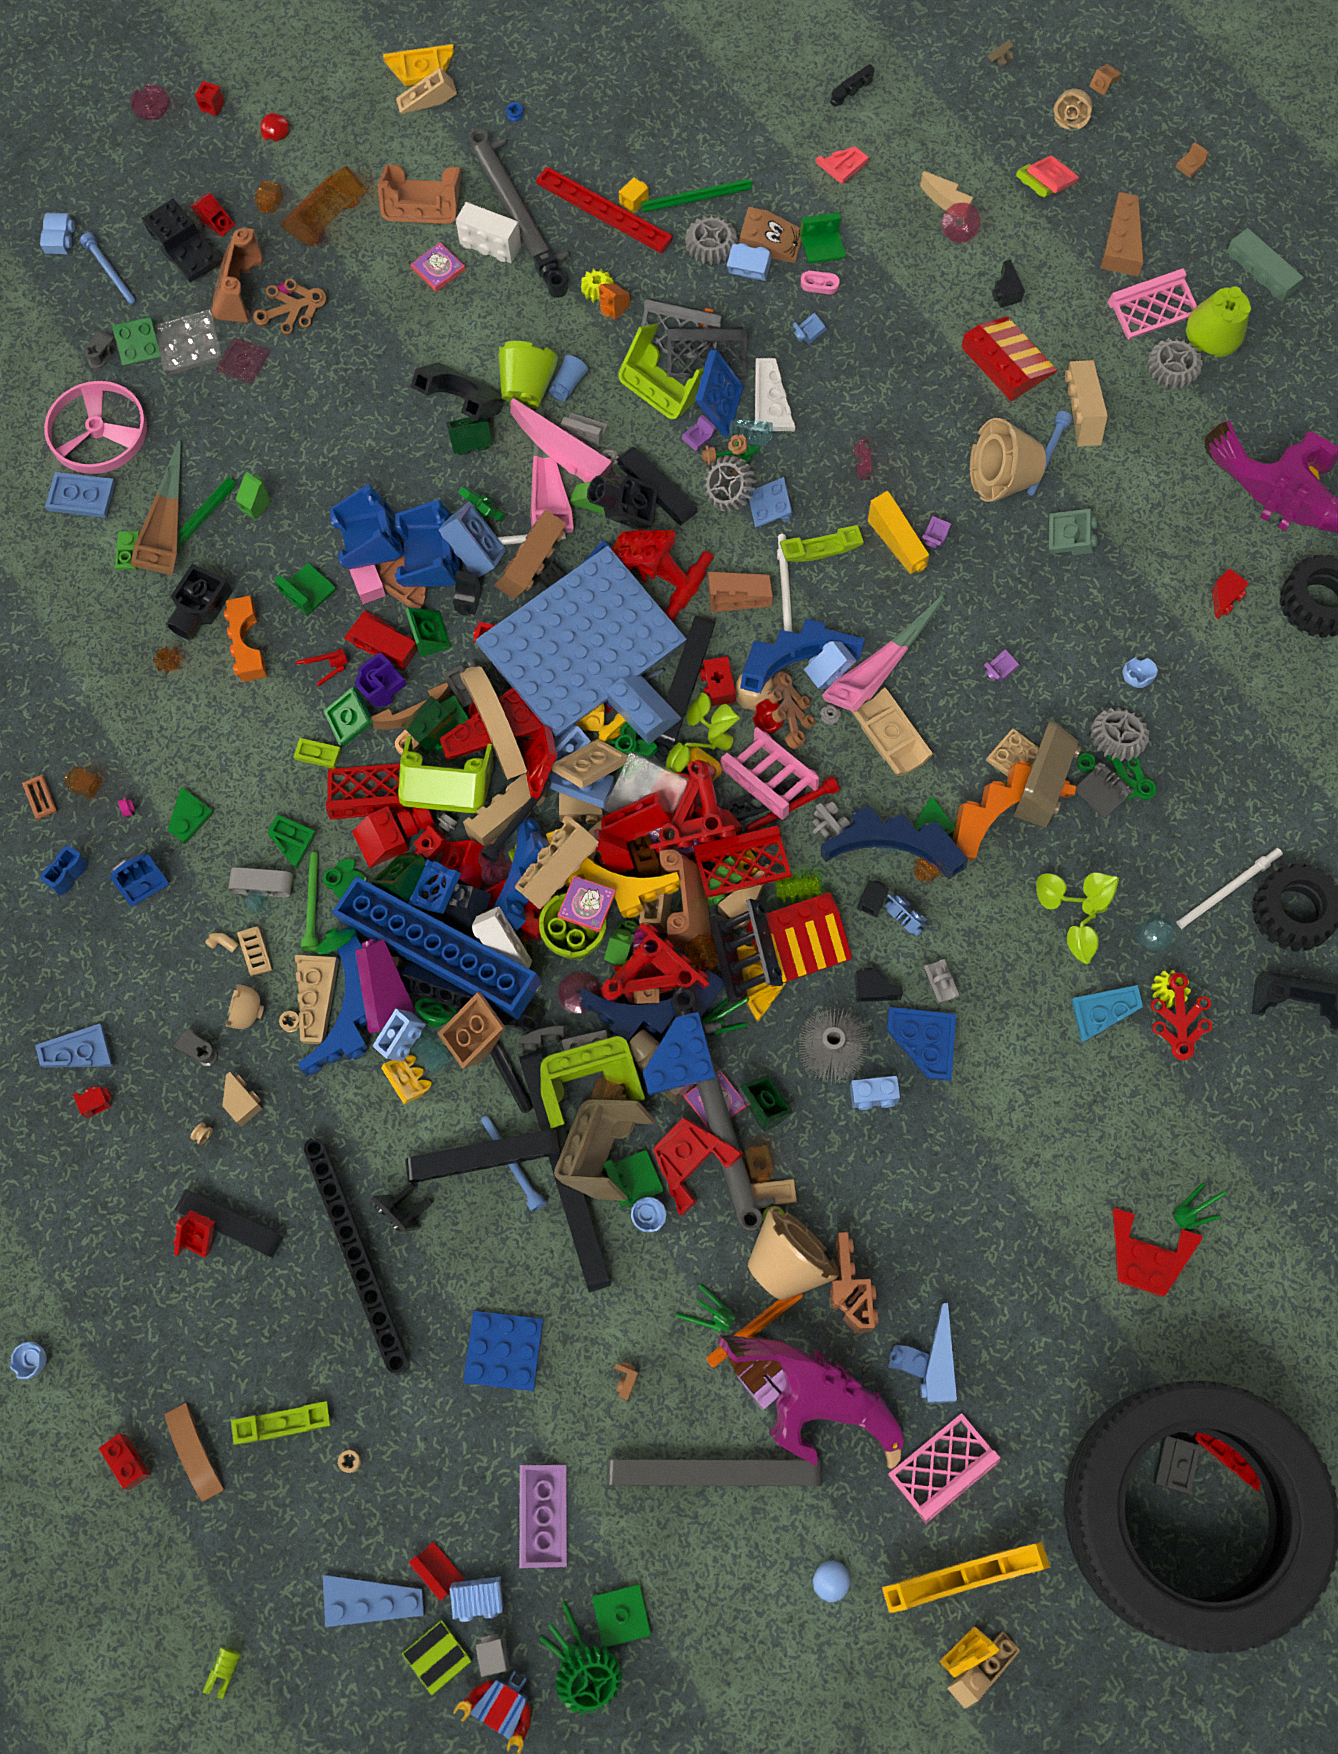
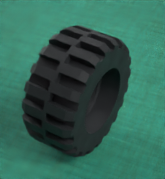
(1300, 606)
(1280, 926)

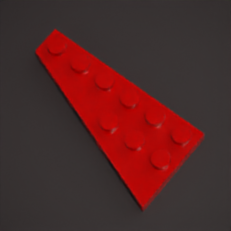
(473, 736)

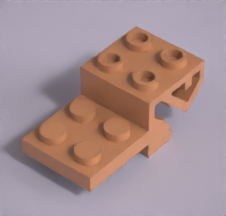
(861, 1315)

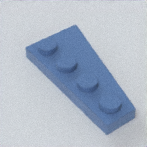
(366, 1601)

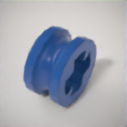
(514, 107)

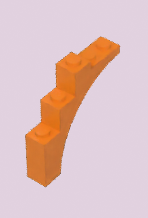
(975, 820)

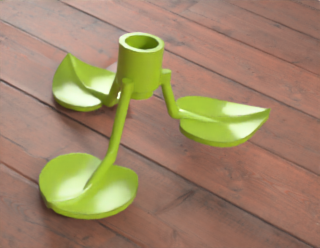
(721, 721)
(1100, 891)

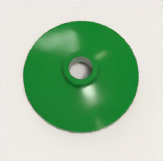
(335, 939)

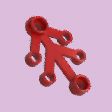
(1181, 1019)

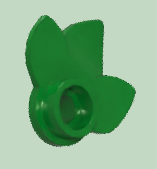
(345, 875)

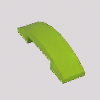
(821, 547)
(280, 1423)

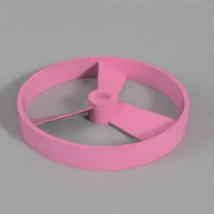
(93, 398)

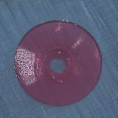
(970, 224)
(567, 987)

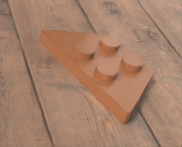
(410, 596)

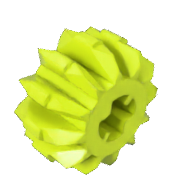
(591, 283)
(1166, 995)

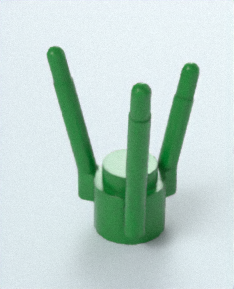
(713, 1016)
(1186, 1217)
(722, 1317)
(568, 1649)

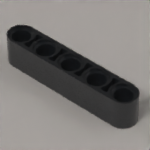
(668, 495)
(231, 1223)

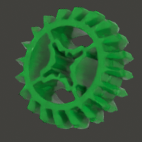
(573, 1683)

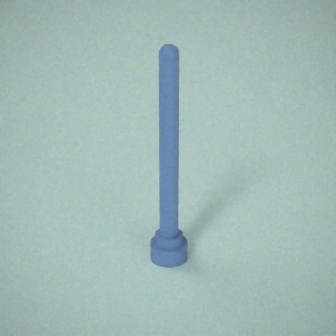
(89, 242)
(1062, 421)
(534, 1199)

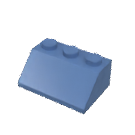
(472, 540)
(642, 707)

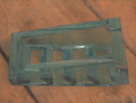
(759, 426)

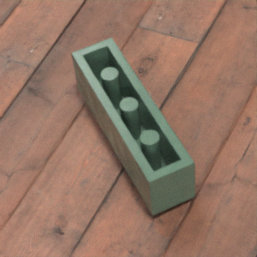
(1264, 264)

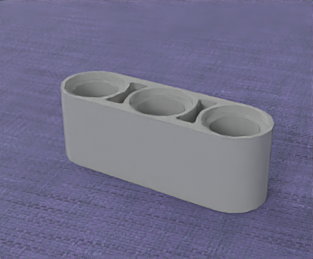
(260, 882)

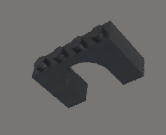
(479, 401)

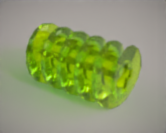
(797, 887)

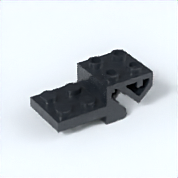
(181, 240)

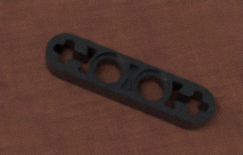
(739, 803)

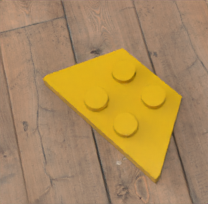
(417, 64)
(762, 995)

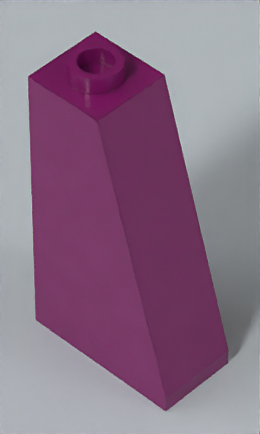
(380, 984)

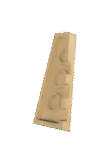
(316, 987)

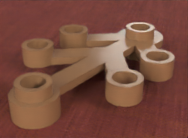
(292, 305)
(783, 683)

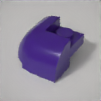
(379, 680)

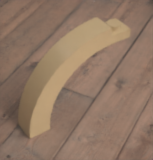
(494, 721)

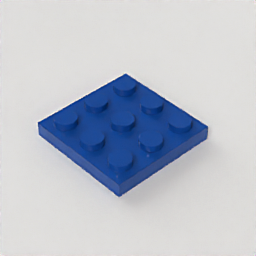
(719, 392)
(503, 1351)

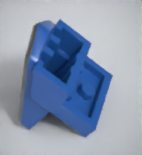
(138, 877)

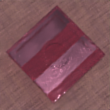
(242, 361)

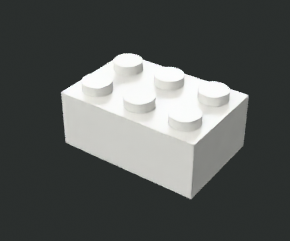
(488, 232)

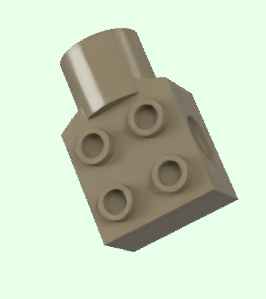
(642, 1049)

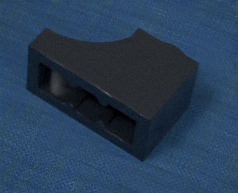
(1009, 288)
(466, 593)
(872, 987)

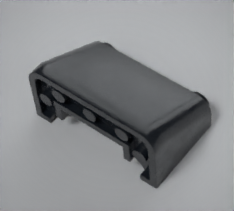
(1276, 988)

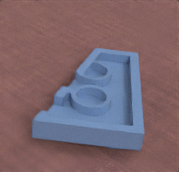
(77, 1049)

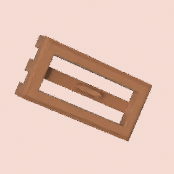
(45, 812)

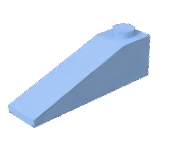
(939, 1375)

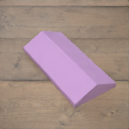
(543, 1516)

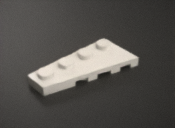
(771, 397)

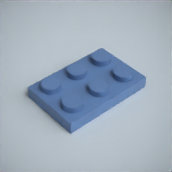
(80, 494)

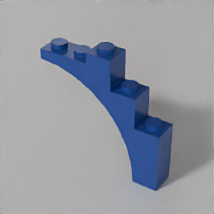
(790, 647)
(526, 853)
(344, 1035)

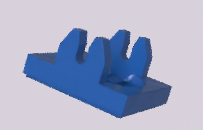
(443, 895)

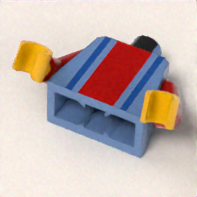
(501, 1708)

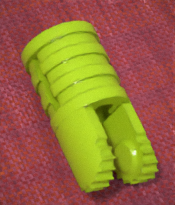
(223, 1668)

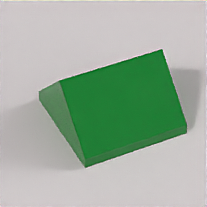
(428, 631)

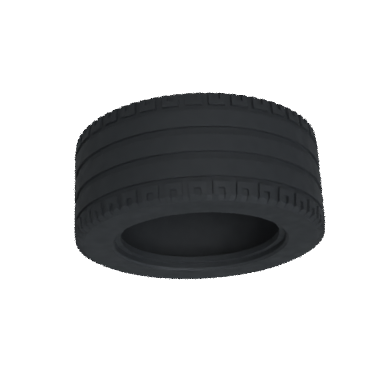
(1299, 1503)

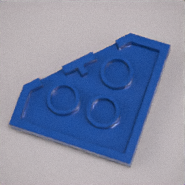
(925, 1038)
(680, 1057)

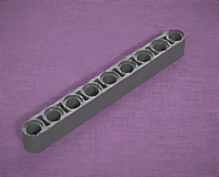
(713, 1473)

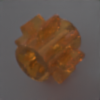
(166, 659)

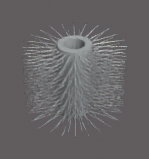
(833, 1045)

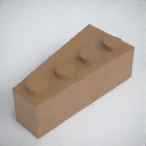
(1124, 241)
(531, 555)

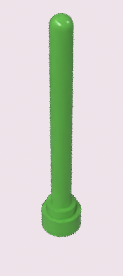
(310, 941)

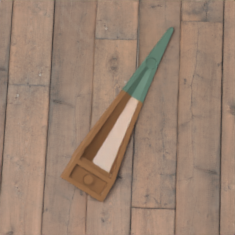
(157, 540)

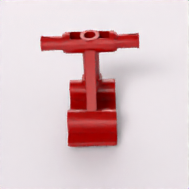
(651, 554)
(700, 828)
(664, 959)

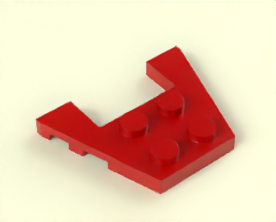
(683, 1152)
(1147, 1265)

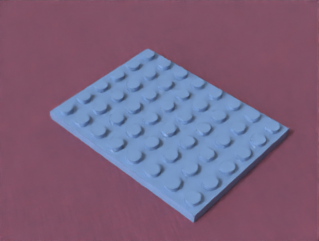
(580, 640)

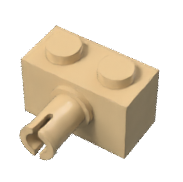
(657, 912)

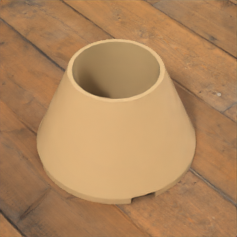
(1005, 460)
(789, 1257)

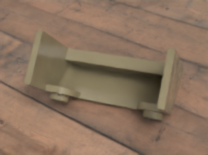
(1047, 776)
(591, 1141)

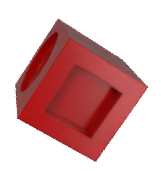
(209, 98)

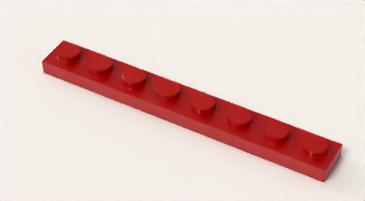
(604, 210)

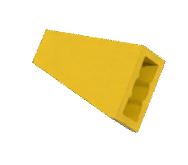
(897, 533)

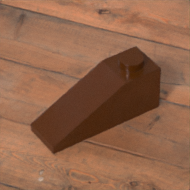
(644, 859)

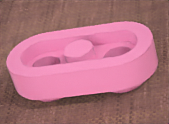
(820, 281)

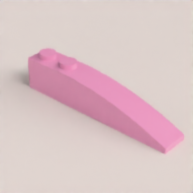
(560, 445)

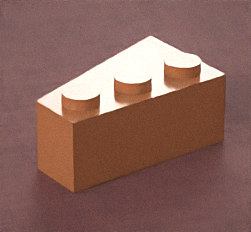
(738, 591)

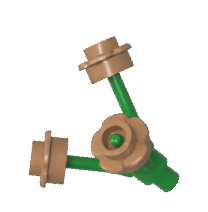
(737, 445)

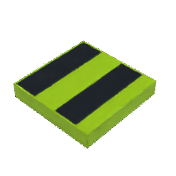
(436, 1657)

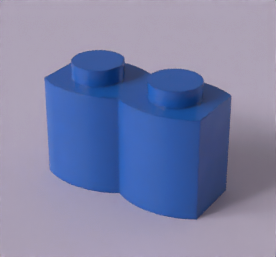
(61, 874)

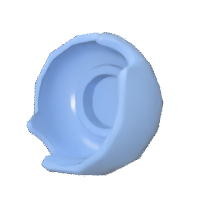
(1139, 673)
(648, 1214)
(28, 1360)
(831, 1581)

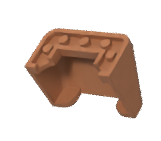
(418, 199)
(239, 257)
(694, 921)

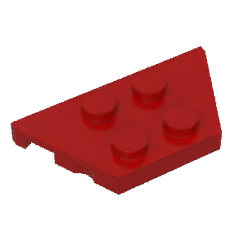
(538, 759)

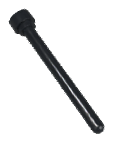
(491, 852)

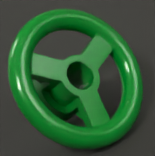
(434, 1015)

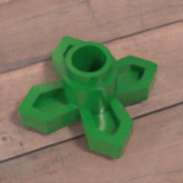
(482, 504)
(629, 742)

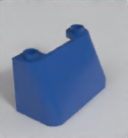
(366, 529)
(427, 556)

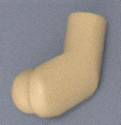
(223, 939)

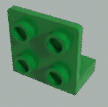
(822, 238)
(136, 340)
(305, 589)
(634, 1177)

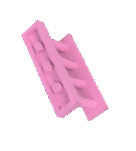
(764, 791)

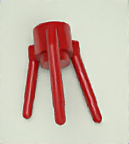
(336, 659)

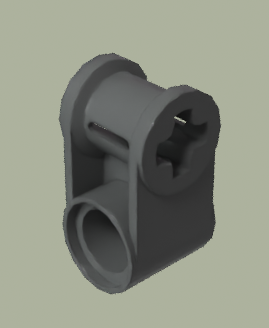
(100, 349)
(193, 1047)

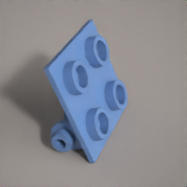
(770, 503)
(902, 904)

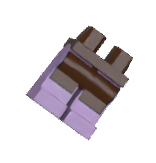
(753, 1375)

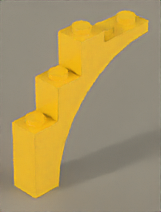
(629, 890)
(965, 1576)

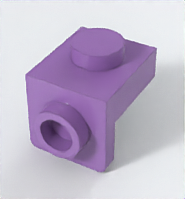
(699, 434)
(936, 532)
(1001, 666)

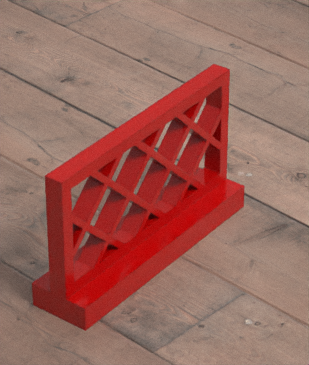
(351, 807)
(741, 844)

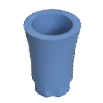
(568, 377)

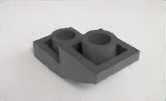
(534, 1039)

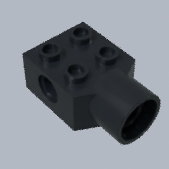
(624, 499)
(197, 601)

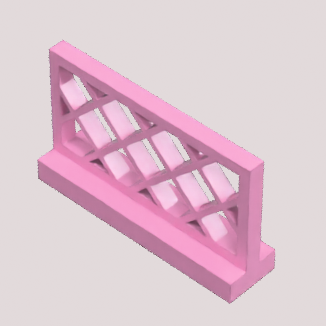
(1144, 291)
(958, 1484)

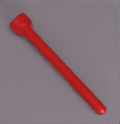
(829, 786)

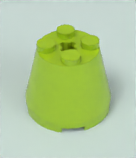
(1219, 322)
(525, 372)
(566, 937)

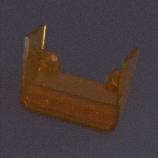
(323, 205)

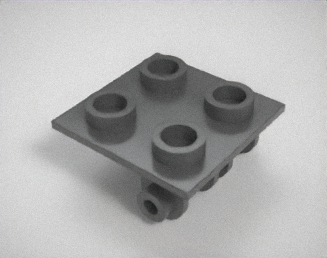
(1103, 790)

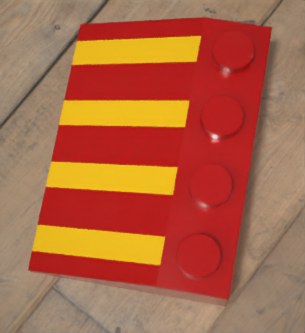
(1007, 357)
(807, 937)

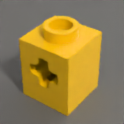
(633, 194)

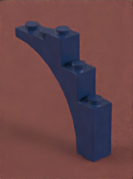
(897, 833)
(655, 1017)

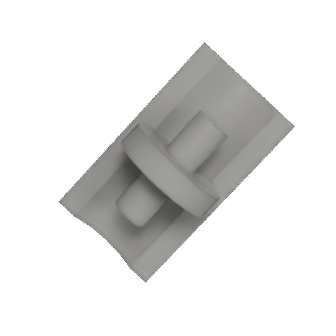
(825, 822)
(941, 981)

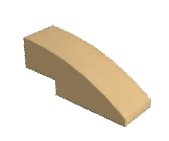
(943, 191)

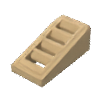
(248, 934)

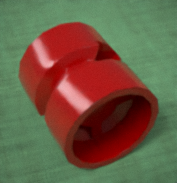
(414, 820)

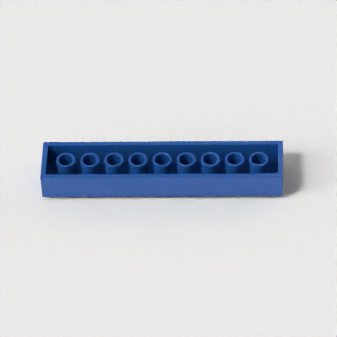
(437, 947)

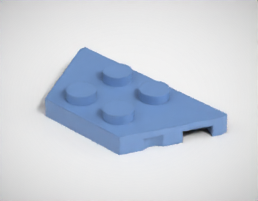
(594, 793)

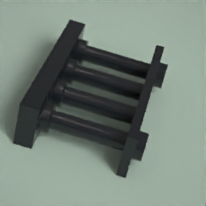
(727, 951)

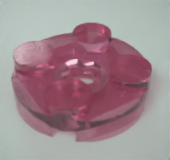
(149, 111)
(864, 459)

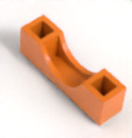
(241, 617)

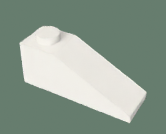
(498, 934)

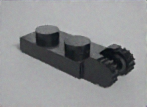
(852, 85)

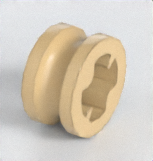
(286, 1027)
(201, 1133)
(341, 1460)

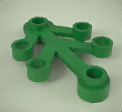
(1136, 784)

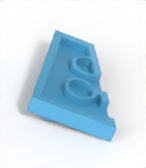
(1103, 1009)

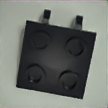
(400, 1220)

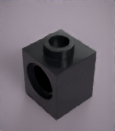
(873, 898)

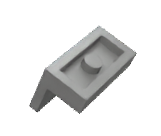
(584, 428)

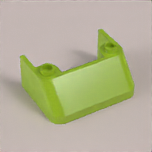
(648, 381)
(443, 787)
(607, 1055)

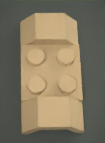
(892, 733)

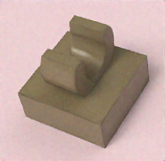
(1001, 52)

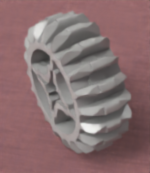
(709, 246)
(1174, 369)
(721, 472)
(1119, 734)

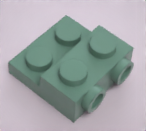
(1072, 532)

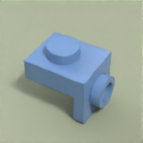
(809, 329)
(909, 1360)

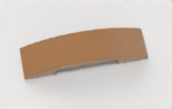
(386, 720)
(192, 1453)

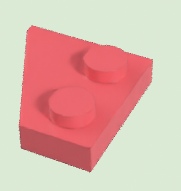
(843, 163)

